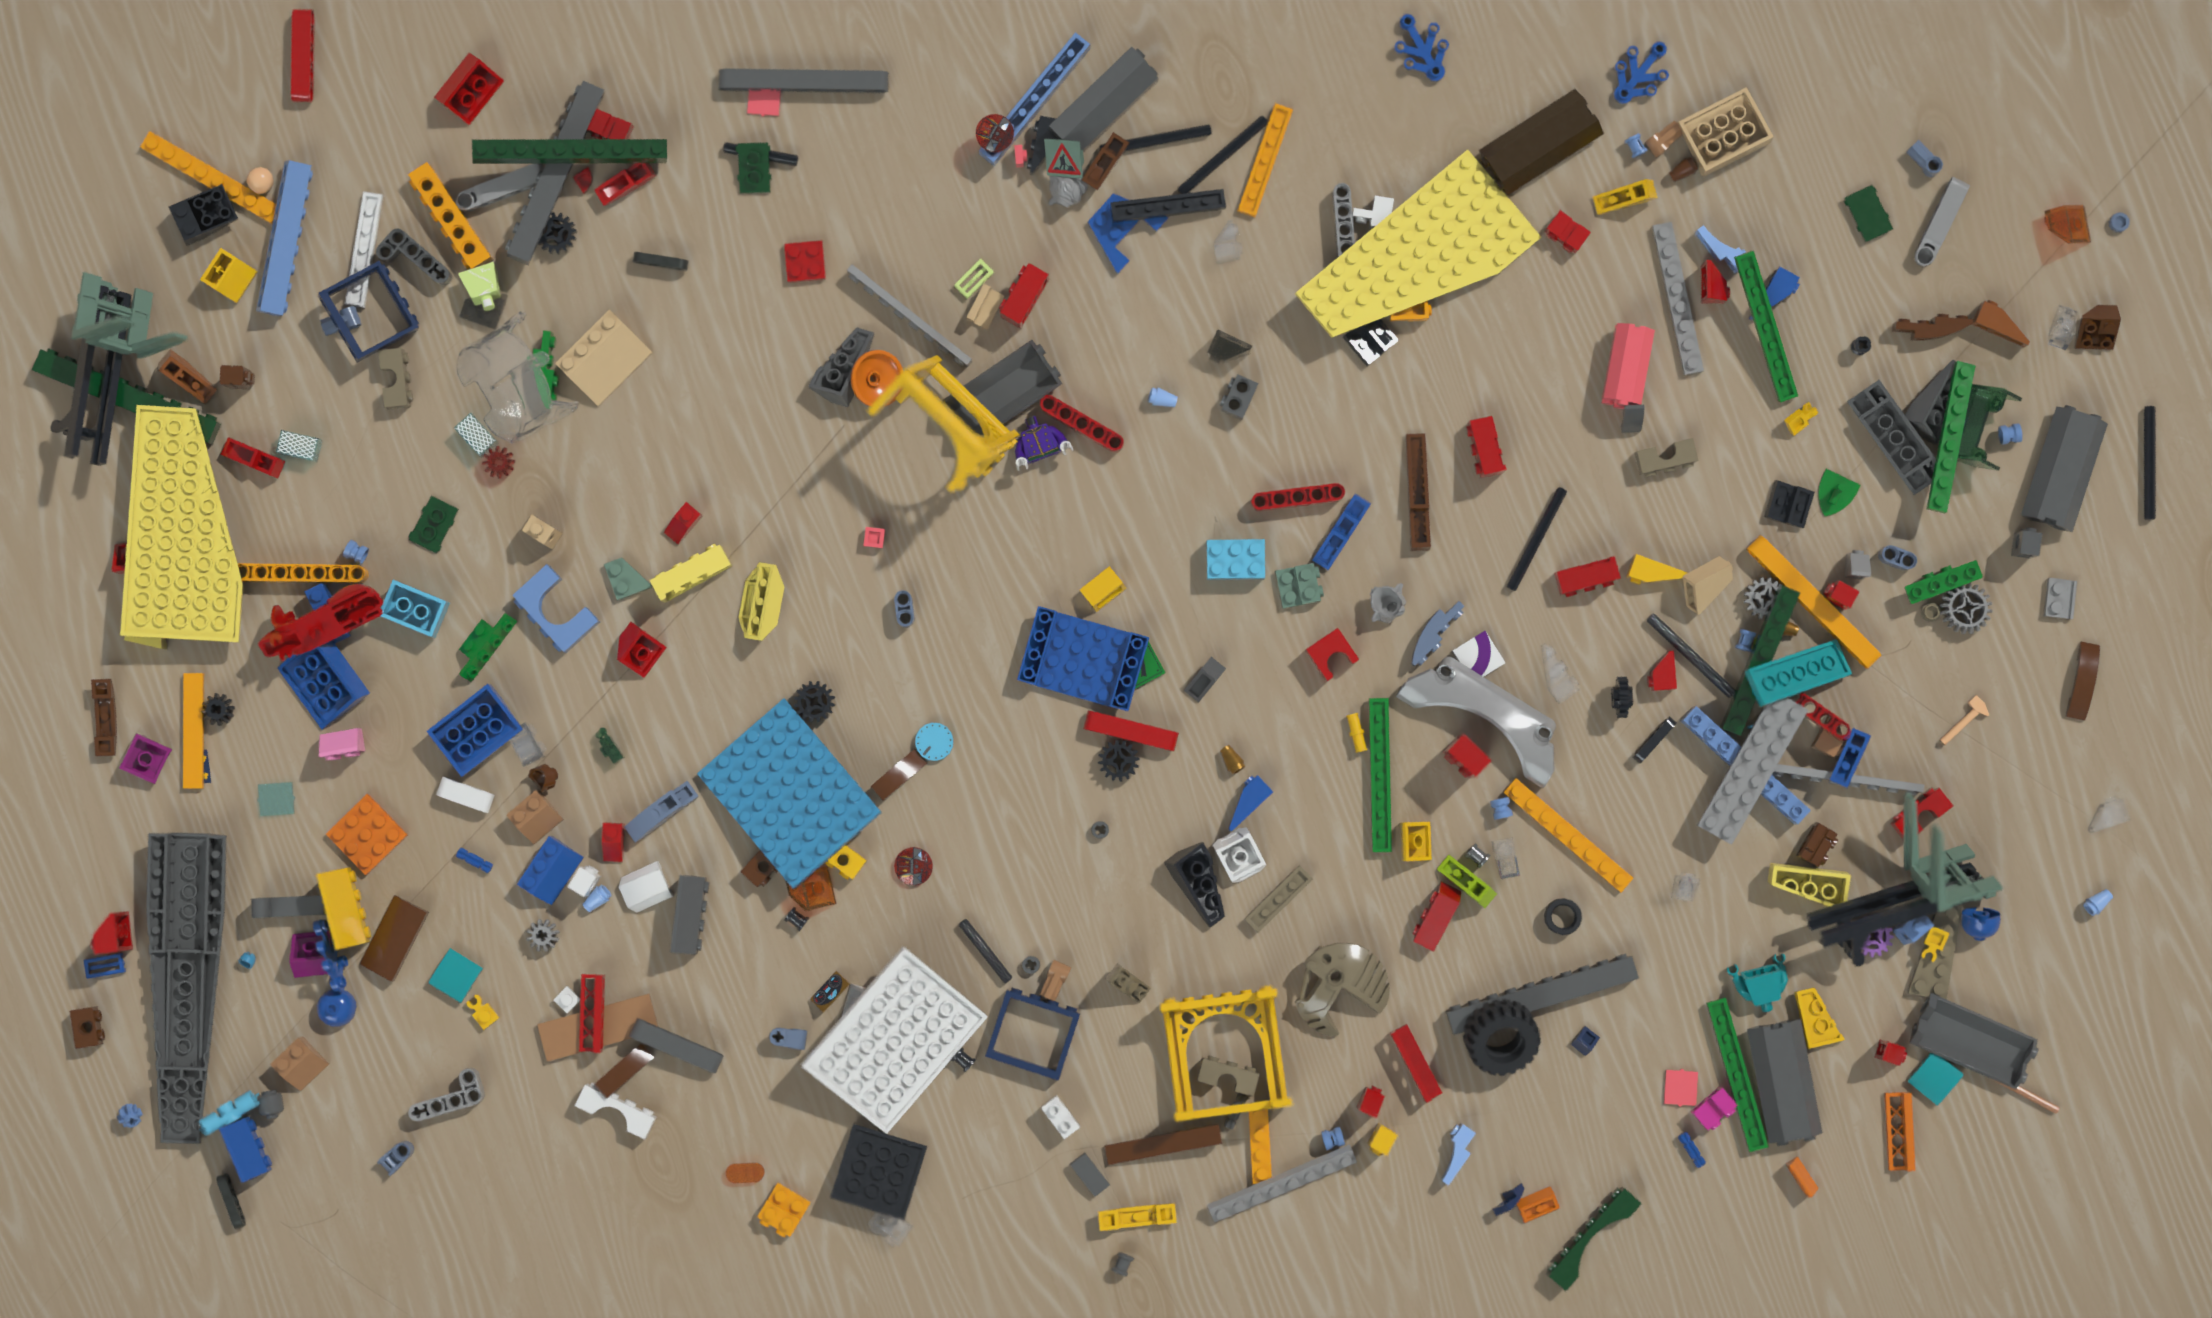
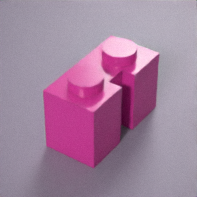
(1714, 1108)

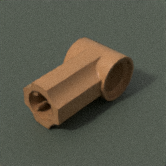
(1661, 141)
(1056, 977)

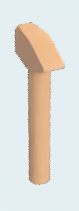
(1978, 707)

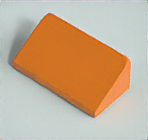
(1802, 1177)
(1537, 1204)

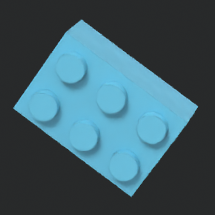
(1235, 559)
(414, 608)

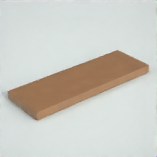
(561, 1035)

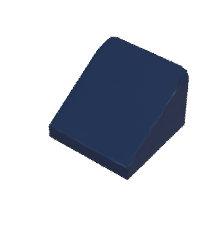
(1585, 1041)

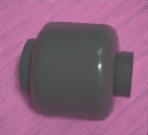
(270, 1104)

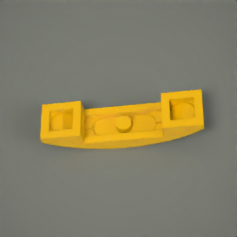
(1137, 1216)

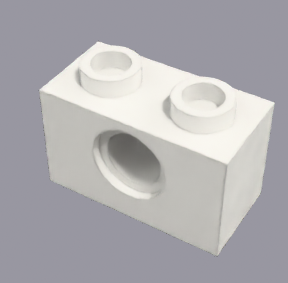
(584, 880)
(1060, 1116)

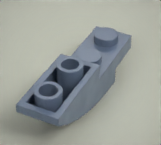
(1429, 639)
(660, 811)

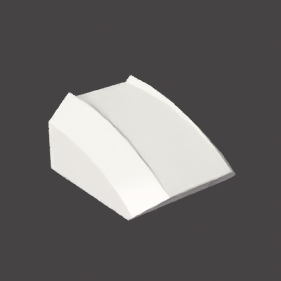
(1239, 855)
(645, 887)

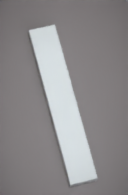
(364, 247)

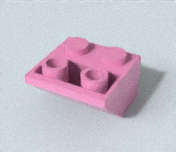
(341, 743)

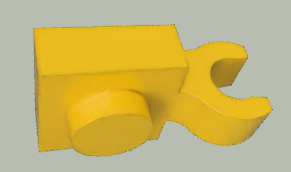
(1799, 419)

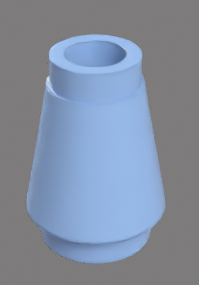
(1160, 397)
(597, 898)
(2097, 903)

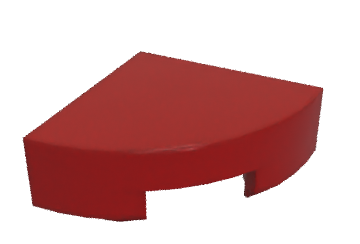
(583, 180)

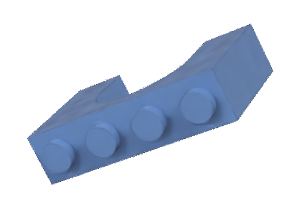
(531, 597)

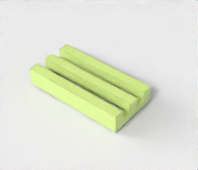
(979, 284)

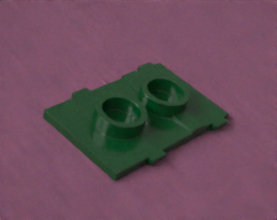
(754, 167)
(1868, 213)
(433, 524)

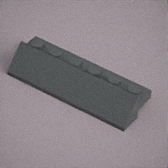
(1895, 436)

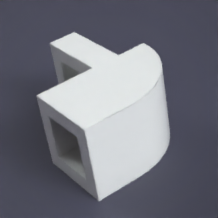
(1381, 209)

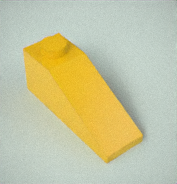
(1625, 196)
(1649, 571)

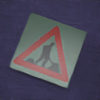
(1064, 158)

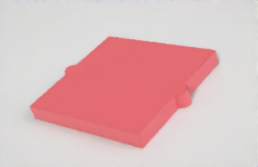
(764, 102)
(1680, 1087)

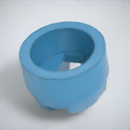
(247, 960)

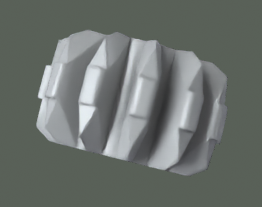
(540, 941)

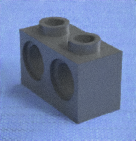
(1242, 398)

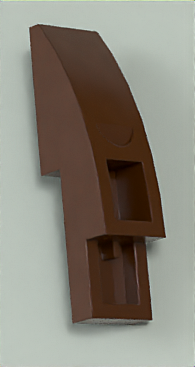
(1940, 327)

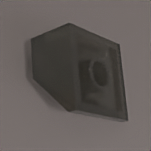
(1227, 348)

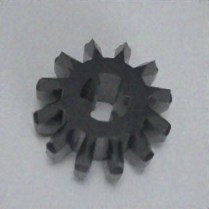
(225, 711)

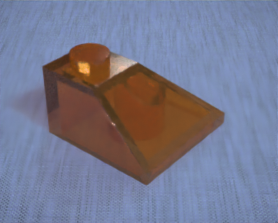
(2068, 223)
(814, 891)

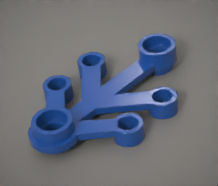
(1423, 50)
(1639, 75)
(337, 980)

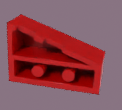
(1485, 447)
(1587, 576)
(1437, 916)

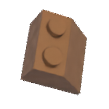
(535, 816)
(299, 1063)

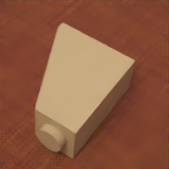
(1706, 583)

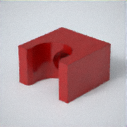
(1328, 645)

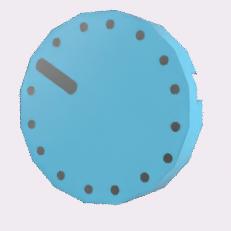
(934, 741)

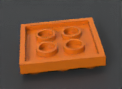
(366, 834)

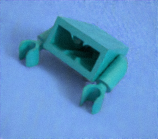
(1762, 984)

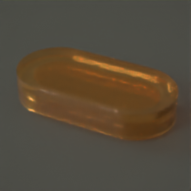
(745, 1172)

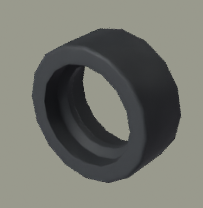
(1577, 916)

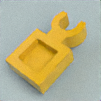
(1935, 940)
(484, 1014)

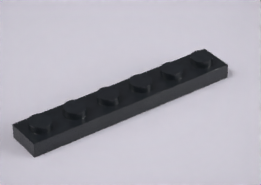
(1168, 205)

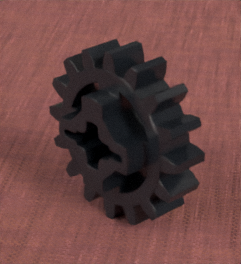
(562, 230)
(819, 693)
(1622, 697)
(1129, 759)

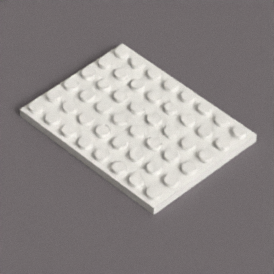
(894, 1040)

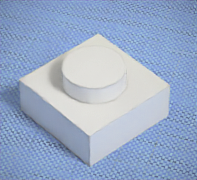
(567, 999)

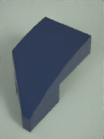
(1511, 1199)

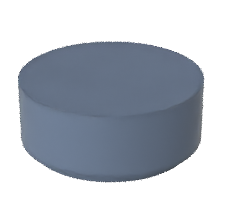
(2119, 222)

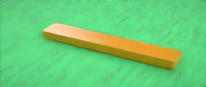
(1265, 160)
(193, 730)

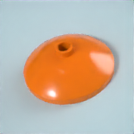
(883, 368)

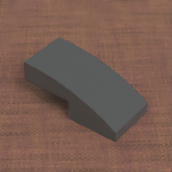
(1632, 418)
(1089, 1174)

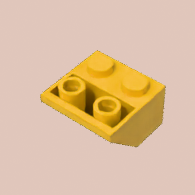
(228, 275)

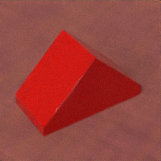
(119, 558)

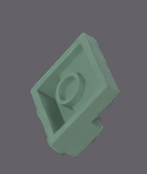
(1299, 585)

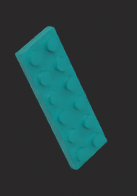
(1798, 673)

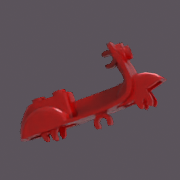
(342, 613)

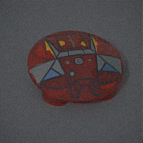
(994, 133)
(913, 866)

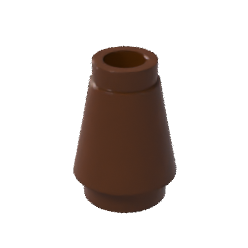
(1684, 169)

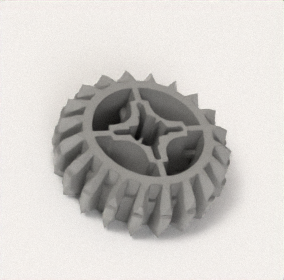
(1965, 601)

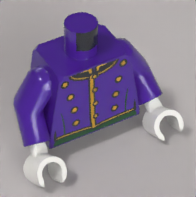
(1039, 443)

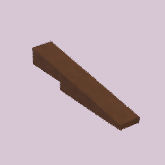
(1418, 492)
(1163, 1144)

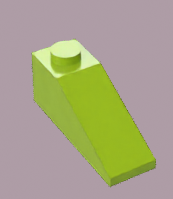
(1467, 881)

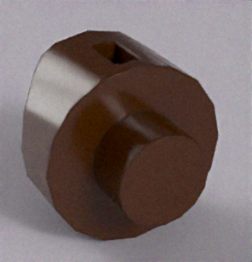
(543, 777)

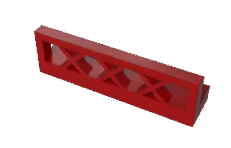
(598, 1027)
(1416, 1063)

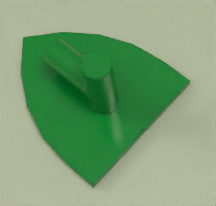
(1835, 492)

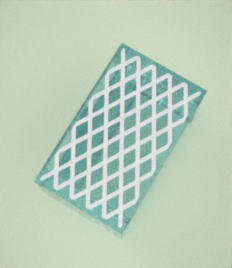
(476, 435)
(299, 446)

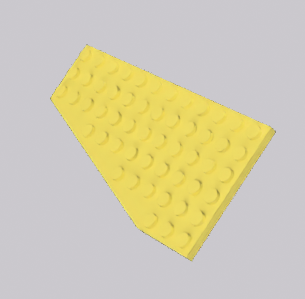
(1429, 246)
(179, 547)

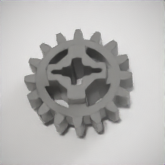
(1766, 589)

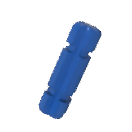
(474, 860)
(1691, 1149)

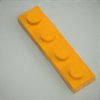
(1260, 1145)

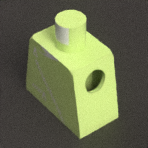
(482, 285)

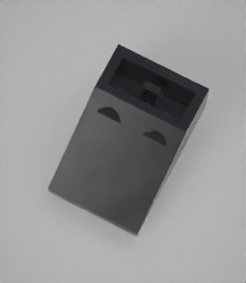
(203, 214)

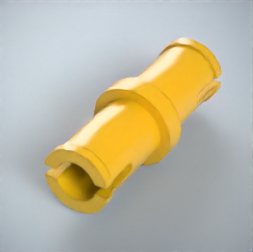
(1356, 733)

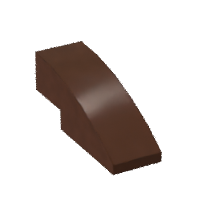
(1105, 161)
(899, 774)
(623, 1071)

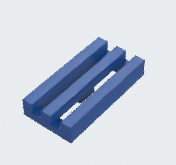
(120, 962)

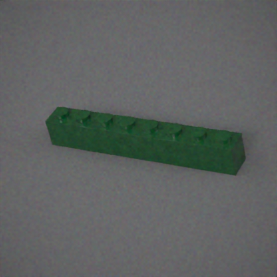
(1762, 653)

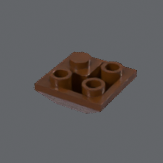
(2099, 328)

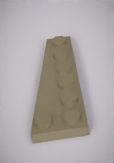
(1935, 976)

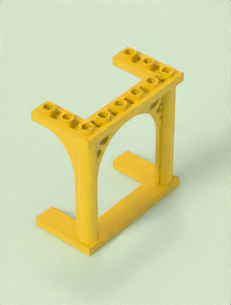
(974, 452)
(1265, 1005)

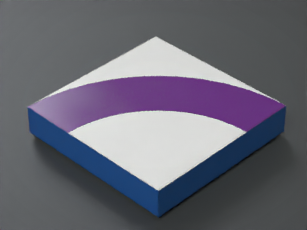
(1479, 654)

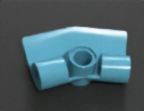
(228, 1113)

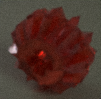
(498, 454)

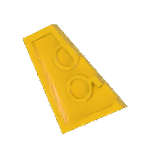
(1815, 1020)

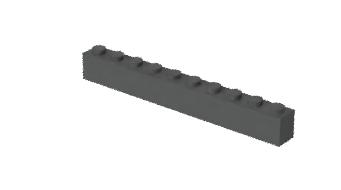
(553, 177)
(1555, 990)

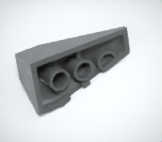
(1929, 407)

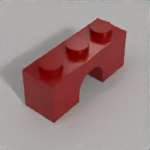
(1933, 801)

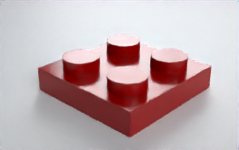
(805, 261)

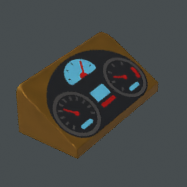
(830, 991)

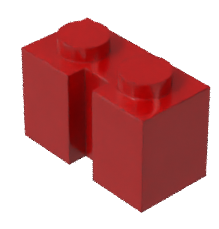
(609, 127)
(1567, 232)
(1840, 595)

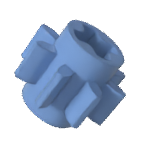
(129, 1115)

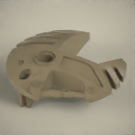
(1357, 976)

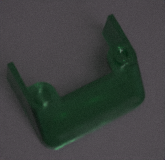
(1981, 402)

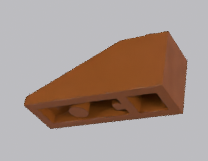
(1996, 321)
(186, 376)

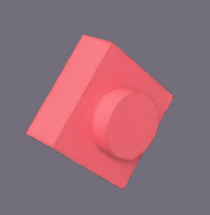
(1020, 155)
(874, 537)

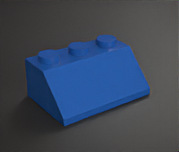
(550, 870)
(246, 1149)

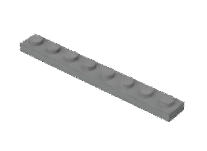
(1677, 298)
(902, 311)
(1873, 783)
(1282, 1183)

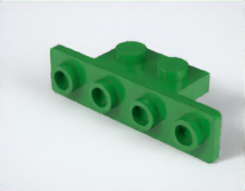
(1946, 580)
(483, 643)

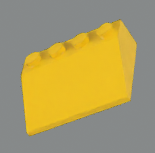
(344, 908)

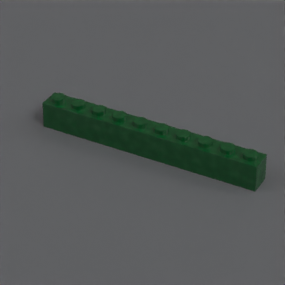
(568, 151)
(128, 397)

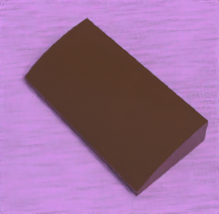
(394, 938)

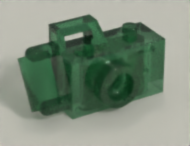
(609, 747)

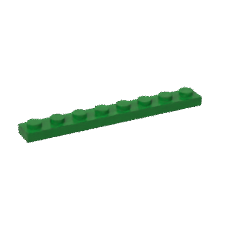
(1766, 326)
(1950, 437)
(1380, 774)
(1737, 1074)

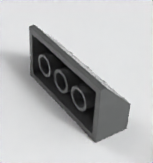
(688, 914)

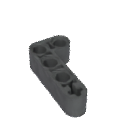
(419, 258)
(287, 906)

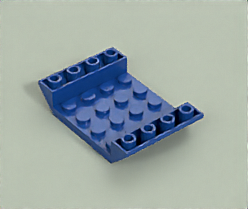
(1083, 659)

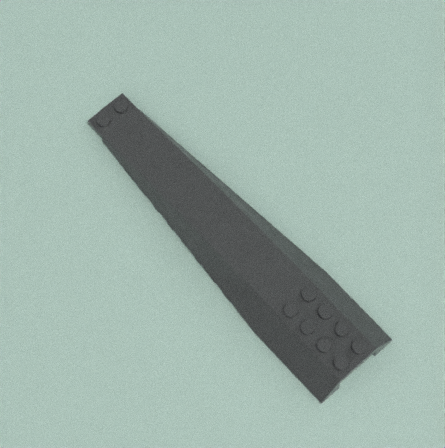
(184, 949)

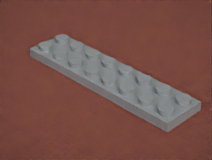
(1752, 769)

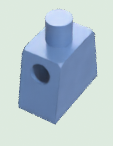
(1912, 929)

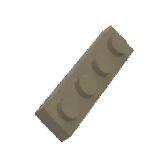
(1278, 899)

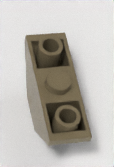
(1128, 983)

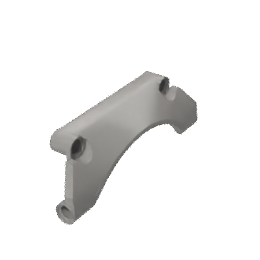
(1474, 693)

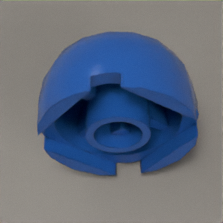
(1980, 923)
(336, 1008)

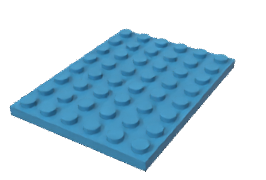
(789, 793)

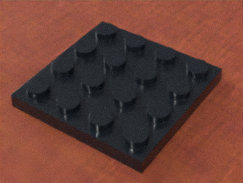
(878, 1172)

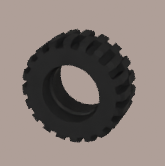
(1507, 1057)

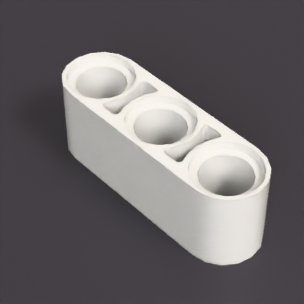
(465, 794)

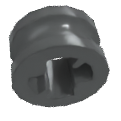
(1099, 823)
(1033, 959)

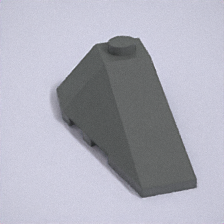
(834, 378)

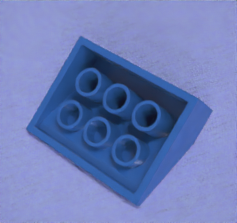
(324, 682)
(475, 729)

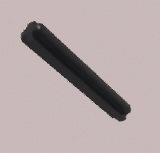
(774, 156)
(985, 951)

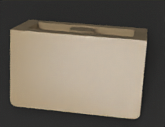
(985, 307)

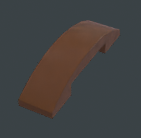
(2084, 681)
(104, 717)

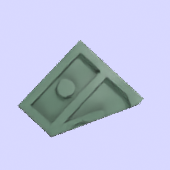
(625, 579)

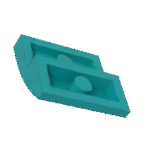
(455, 975)
(1935, 1078)

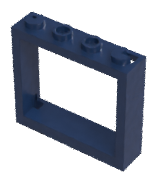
(392, 288)
(1023, 1064)

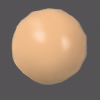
(260, 180)

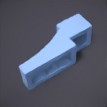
(1718, 249)
(1461, 1137)

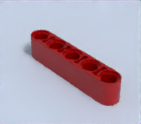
(302, 55)
(1077, 415)
(1305, 491)
(1821, 711)
(1131, 730)

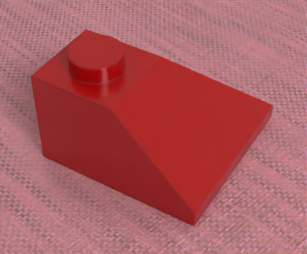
(1713, 284)
(638, 649)

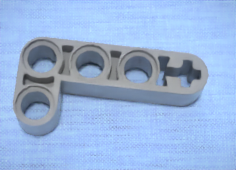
(446, 1100)

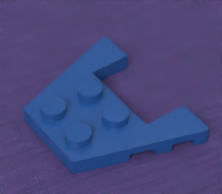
(1111, 234)

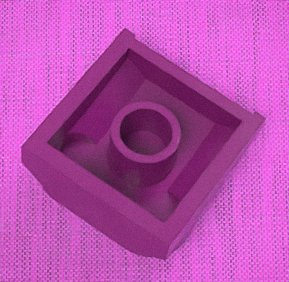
(145, 758)

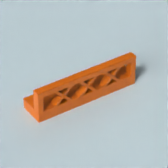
(1907, 1131)

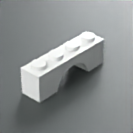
(638, 1120)

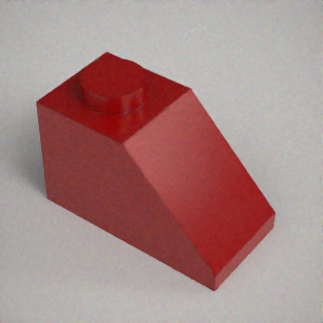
(682, 523)
(1663, 674)
(613, 841)
(1890, 1052)
(1371, 1101)

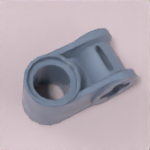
(792, 1038)
(394, 1159)

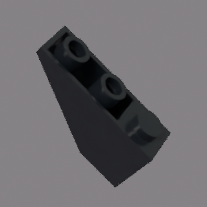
(1038, 145)

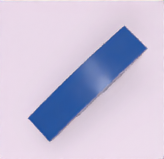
(1341, 531)

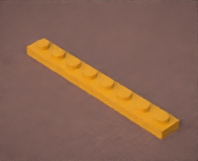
(209, 176)
(1568, 835)

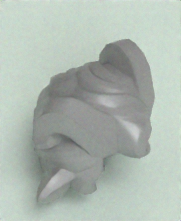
(1066, 190)
(1387, 603)

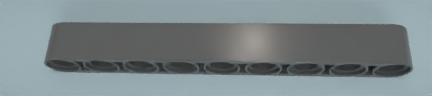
(804, 80)

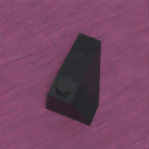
(1195, 877)

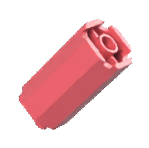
(1627, 365)

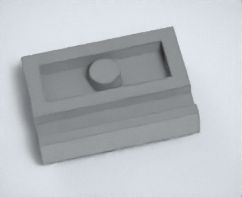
(2060, 598)

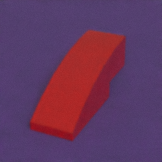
(624, 182)
(253, 457)

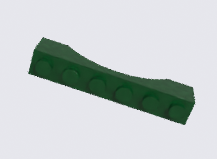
(1620, 1207)

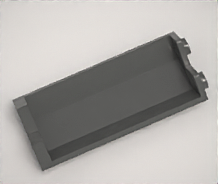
(1106, 100)
(1009, 386)
(2064, 468)
(1973, 1041)
(1785, 1082)

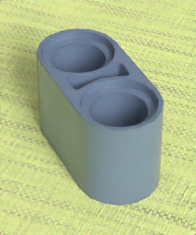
(1897, 559)
(906, 608)

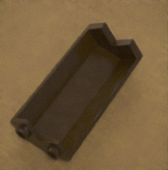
(1541, 142)

